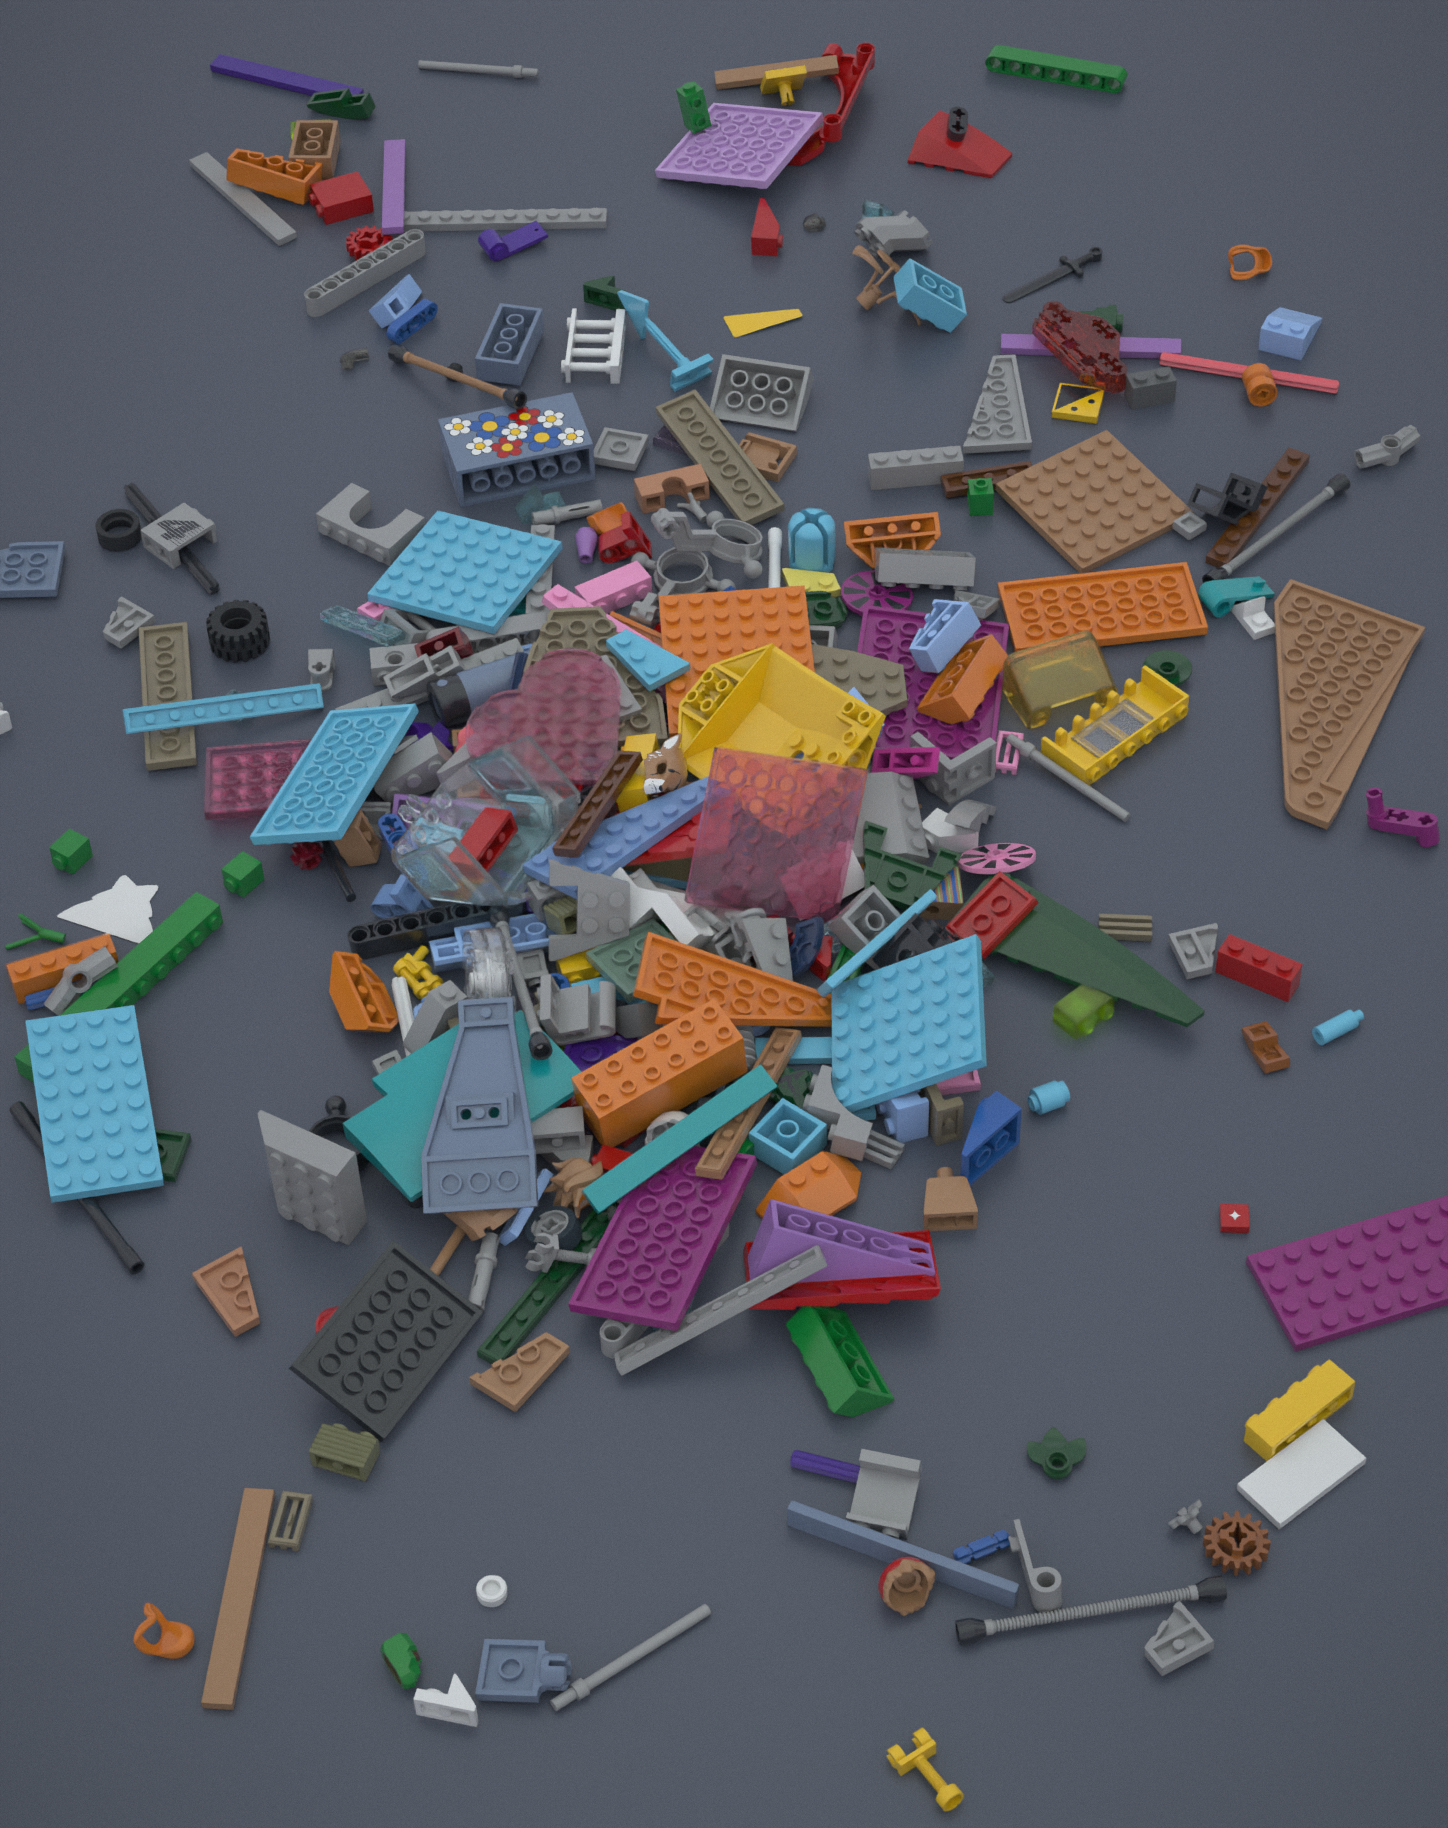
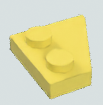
(812, 580)

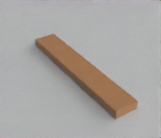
(754, 74)

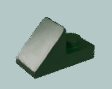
(603, 293)

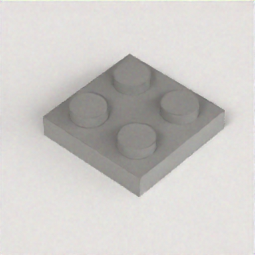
(620, 448)

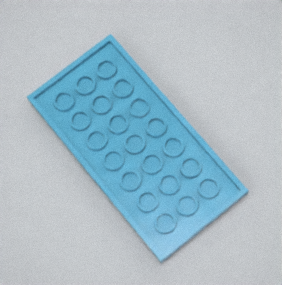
(334, 775)
(93, 1104)

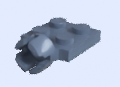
(520, 1671)

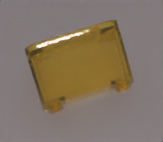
(1055, 676)

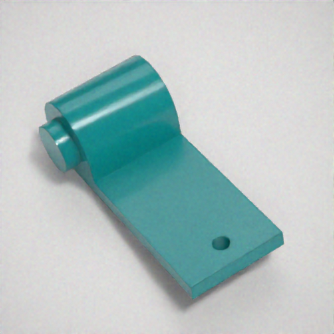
(1221, 594)

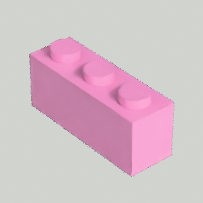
(616, 587)

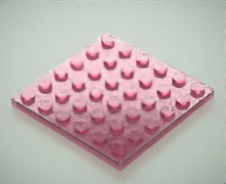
(775, 834)

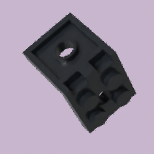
(916, 937)

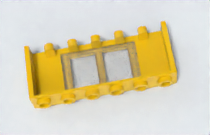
(1118, 728)

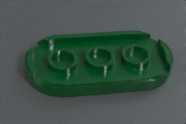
(825, 609)

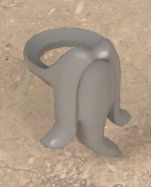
(739, 936)

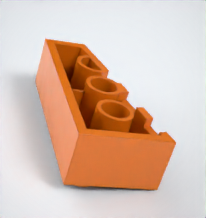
(273, 174)

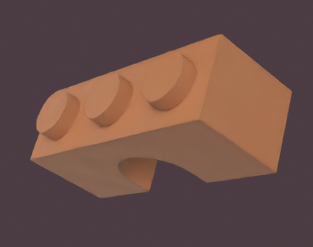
(652, 489)

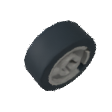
(556, 1221)

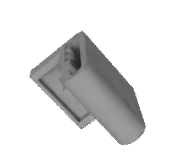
(575, 1012)

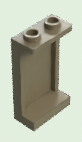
(944, 1115)

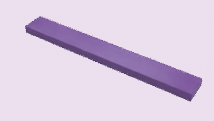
(393, 187)
(1129, 346)

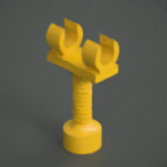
(948, 1795)

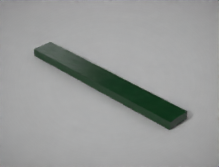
(542, 1293)

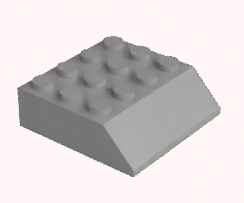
(313, 1179)

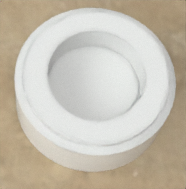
(491, 1591)

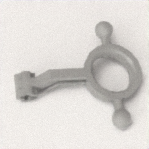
(676, 527)
(648, 610)

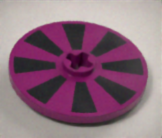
(865, 590)

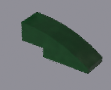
(342, 104)

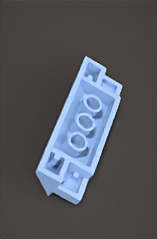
(524, 930)

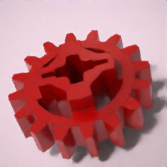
(365, 241)

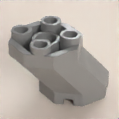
(893, 234)

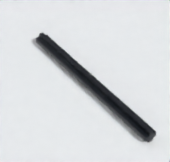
(185, 554)

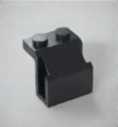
(1237, 498)

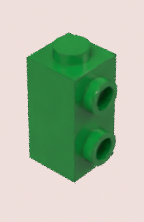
(693, 107)

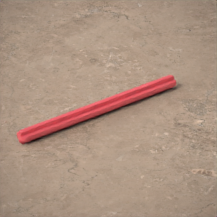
(1236, 371)

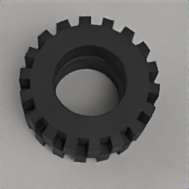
(238, 630)

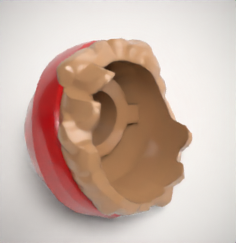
(906, 1585)

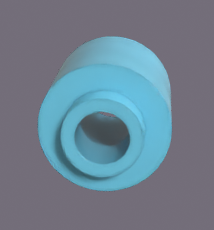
(1048, 1097)

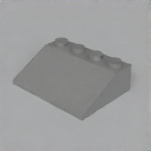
(761, 392)
(892, 803)

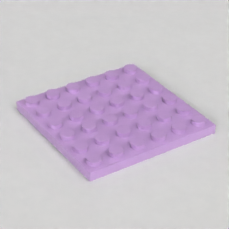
(741, 147)

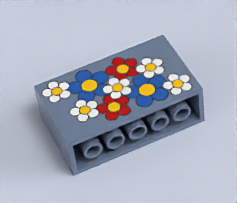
(511, 449)

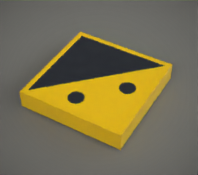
(1078, 403)

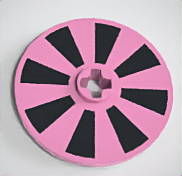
(996, 858)

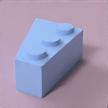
(906, 1116)

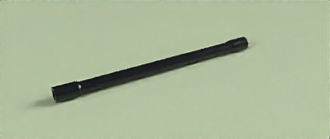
(124, 1250)

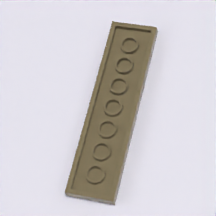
(722, 459)
(167, 680)

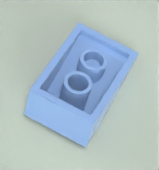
(1288, 333)

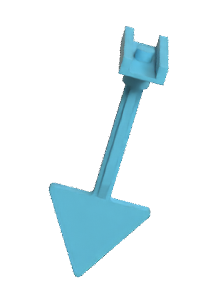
(687, 371)

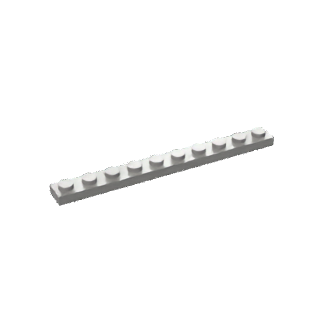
(505, 219)

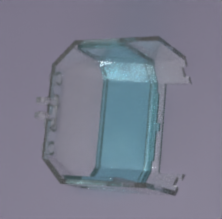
(507, 778)

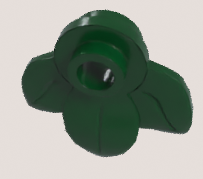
(1057, 1451)

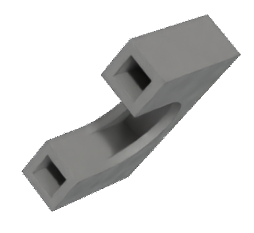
(383, 543)

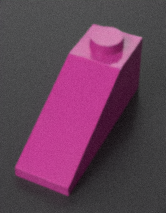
(907, 761)

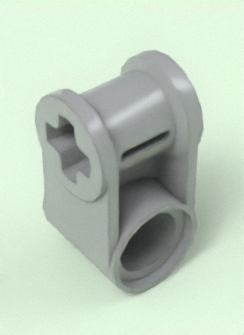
(321, 666)

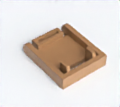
(765, 453)

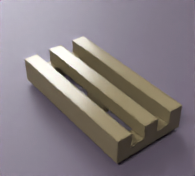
(1125, 924)
(285, 1542)

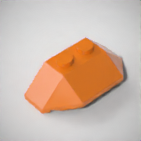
(897, 532)
(360, 995)
(819, 1184)

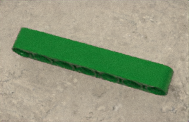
(1056, 69)

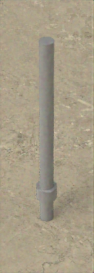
(517, 70)
(1030, 751)
(581, 1687)

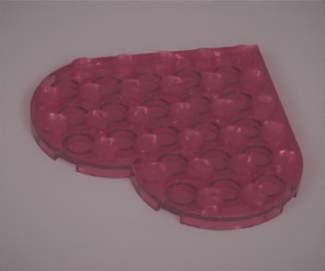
(565, 705)

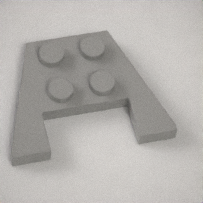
(601, 910)

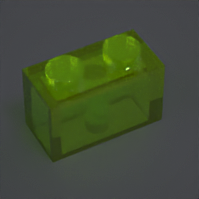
(1082, 1011)

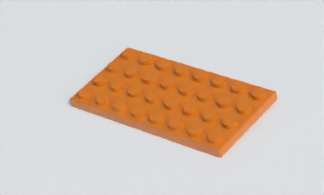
(1110, 604)

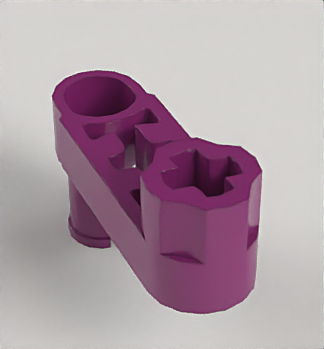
(1401, 821)

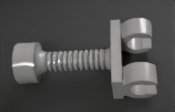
(547, 1253)

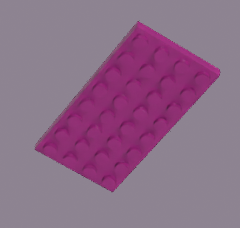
(661, 1243)
(1357, 1274)

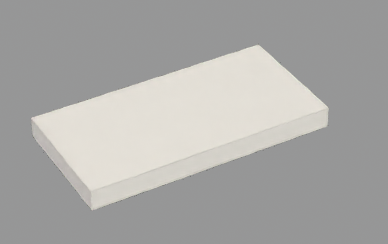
(1301, 1474)

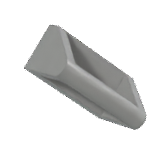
(397, 618)

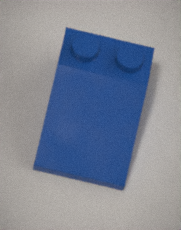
(991, 1135)

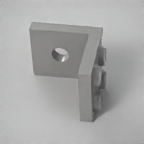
(961, 774)

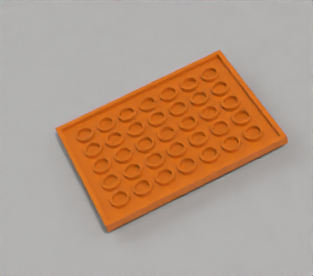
(727, 624)

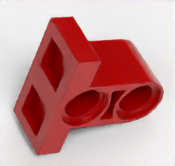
(623, 541)

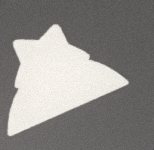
(118, 911)

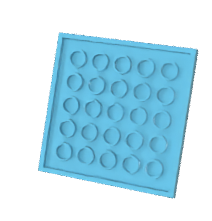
(465, 571)
(908, 1025)

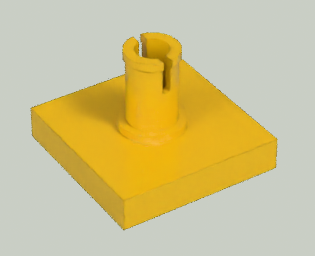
(783, 81)

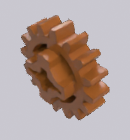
(1221, 1543)

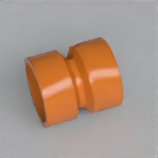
(1259, 384)

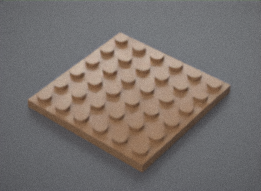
(1093, 501)

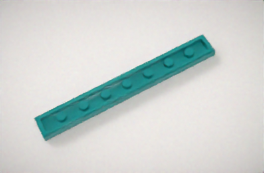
(679, 1139)

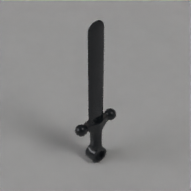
(1070, 265)

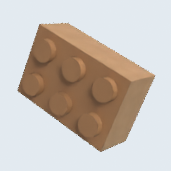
(317, 142)

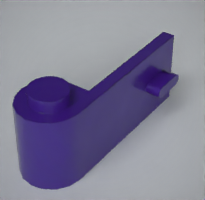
(502, 247)

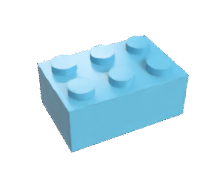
(929, 295)

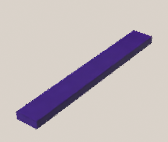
(275, 76)

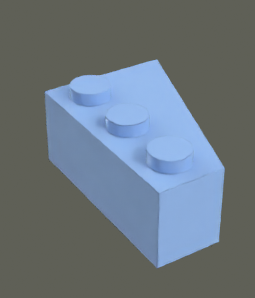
(943, 634)

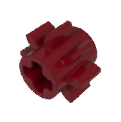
(306, 854)

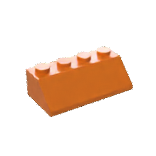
(964, 681)
(47, 968)

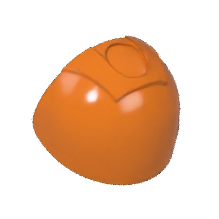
(607, 518)

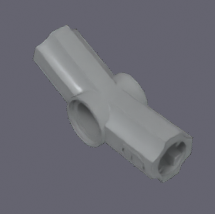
(1389, 449)
(92, 969)

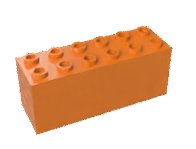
(660, 1073)

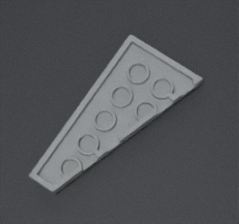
(1000, 414)

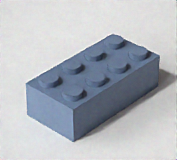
(509, 344)

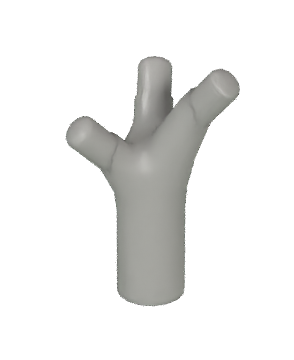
(694, 506)

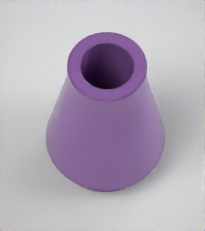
(586, 543)

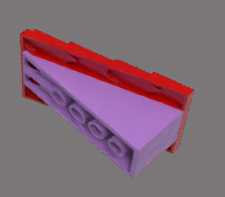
(861, 1260)

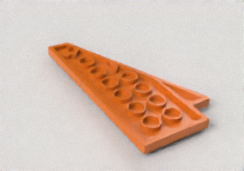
(688, 977)

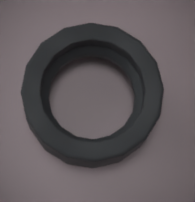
(117, 518)

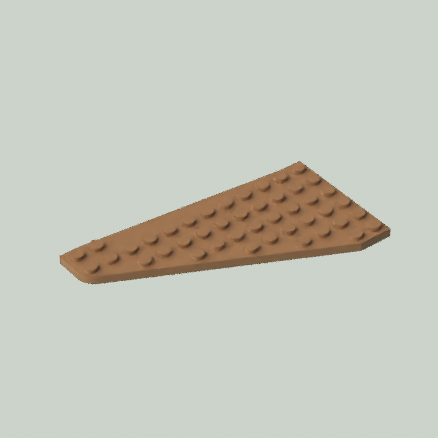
(1334, 686)

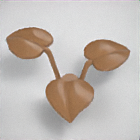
(871, 292)

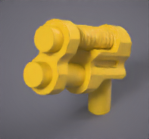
(415, 968)

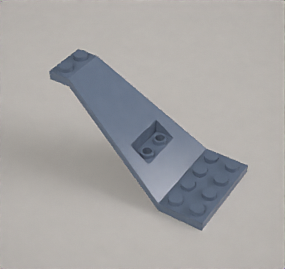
(481, 1159)

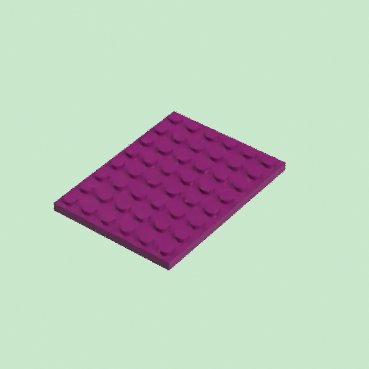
(887, 636)

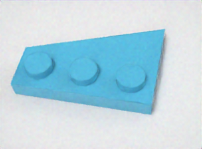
(645, 660)

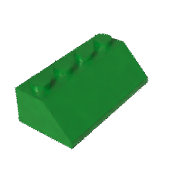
(838, 1360)

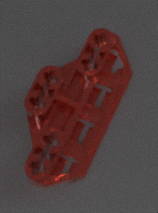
(1090, 343)

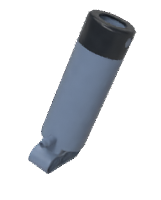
(458, 694)

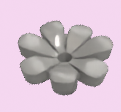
(1188, 1517)

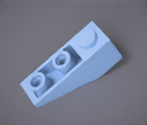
(396, 302)

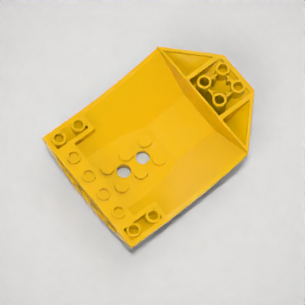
(774, 708)

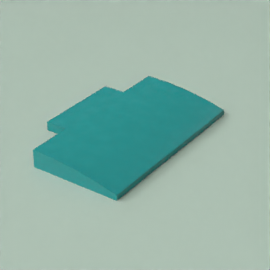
(397, 1125)

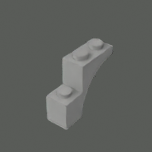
(847, 1131)

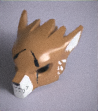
(666, 768)

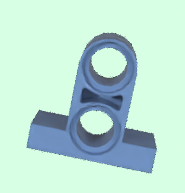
(398, 899)

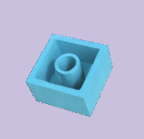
(788, 1137)

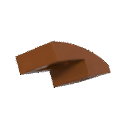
(1264, 1047)

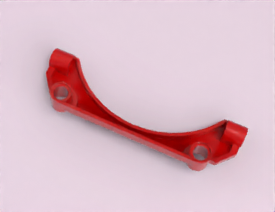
(852, 74)

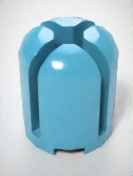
(811, 540)

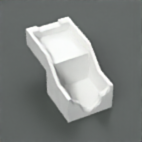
(654, 903)

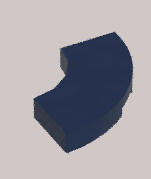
(806, 945)

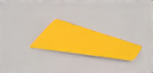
(748, 323)

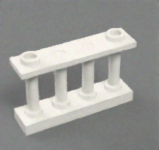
(613, 353)

